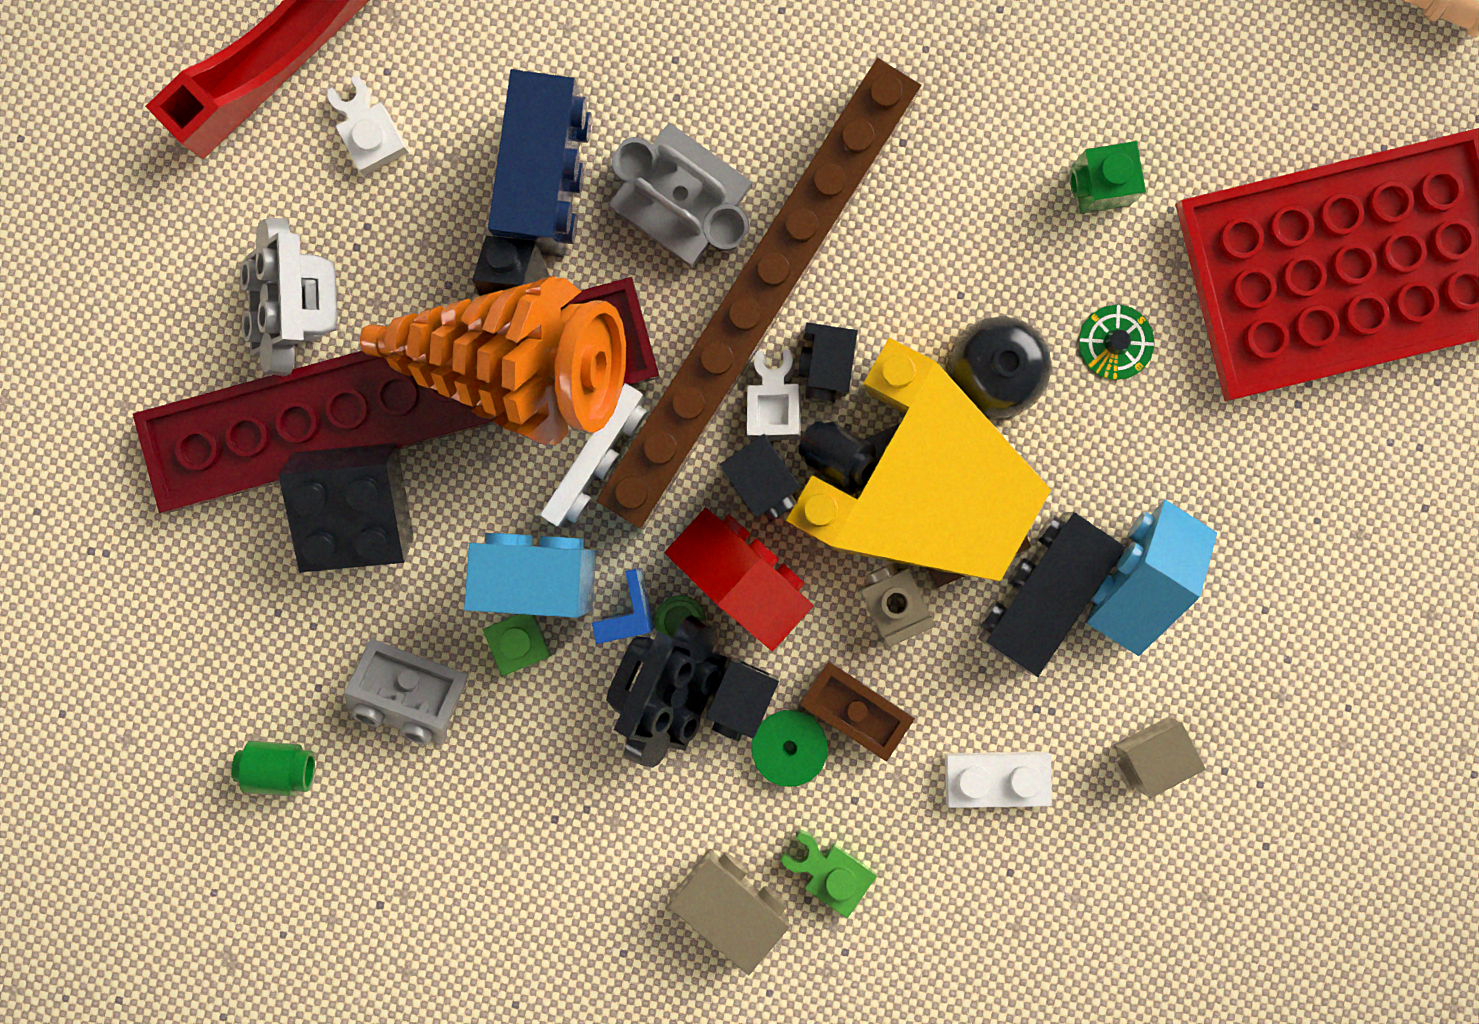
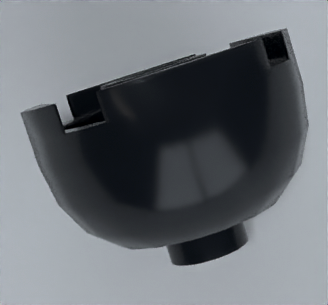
(1001, 366)

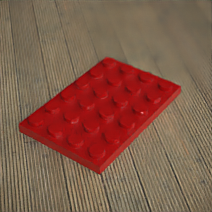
(1338, 264)

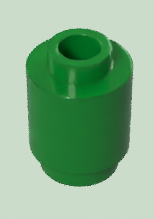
(273, 768)

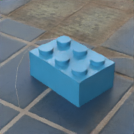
(528, 579)

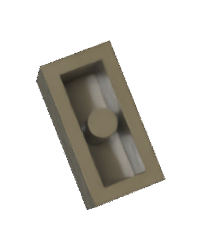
(730, 910)

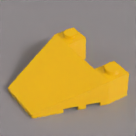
(944, 489)

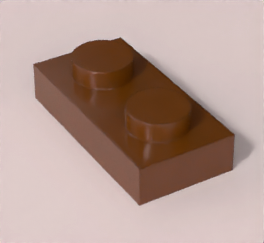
(856, 710)

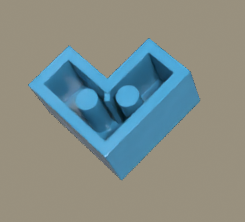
(1154, 578)

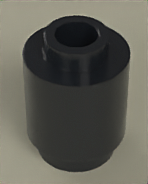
(838, 454)

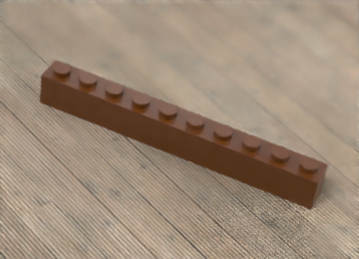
(759, 294)

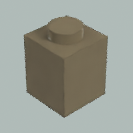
(1157, 758)

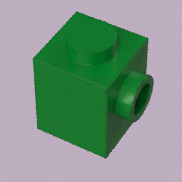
(1107, 177)

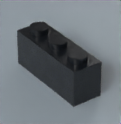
(1049, 591)

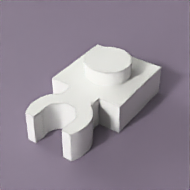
(368, 131)
(774, 405)

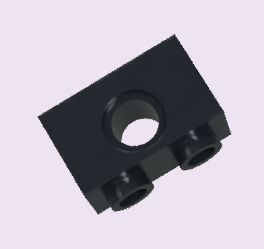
(761, 479)

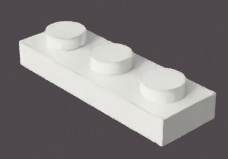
(595, 459)

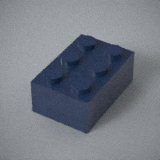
(540, 161)

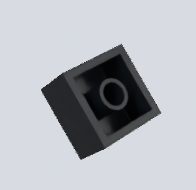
(347, 507)

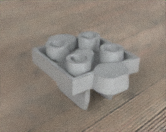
(680, 194)
(275, 284)

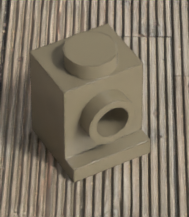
(895, 626)

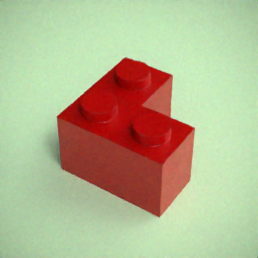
(741, 577)

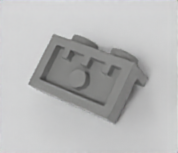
(404, 693)

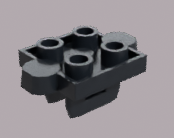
(668, 692)

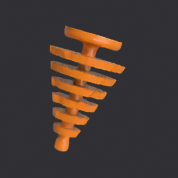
(515, 357)

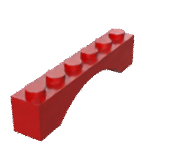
(225, 89)

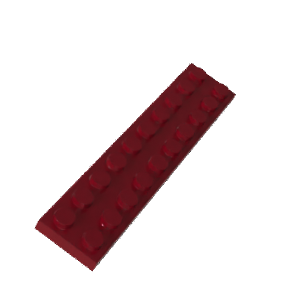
(248, 431)

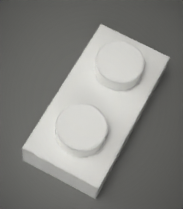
(998, 779)

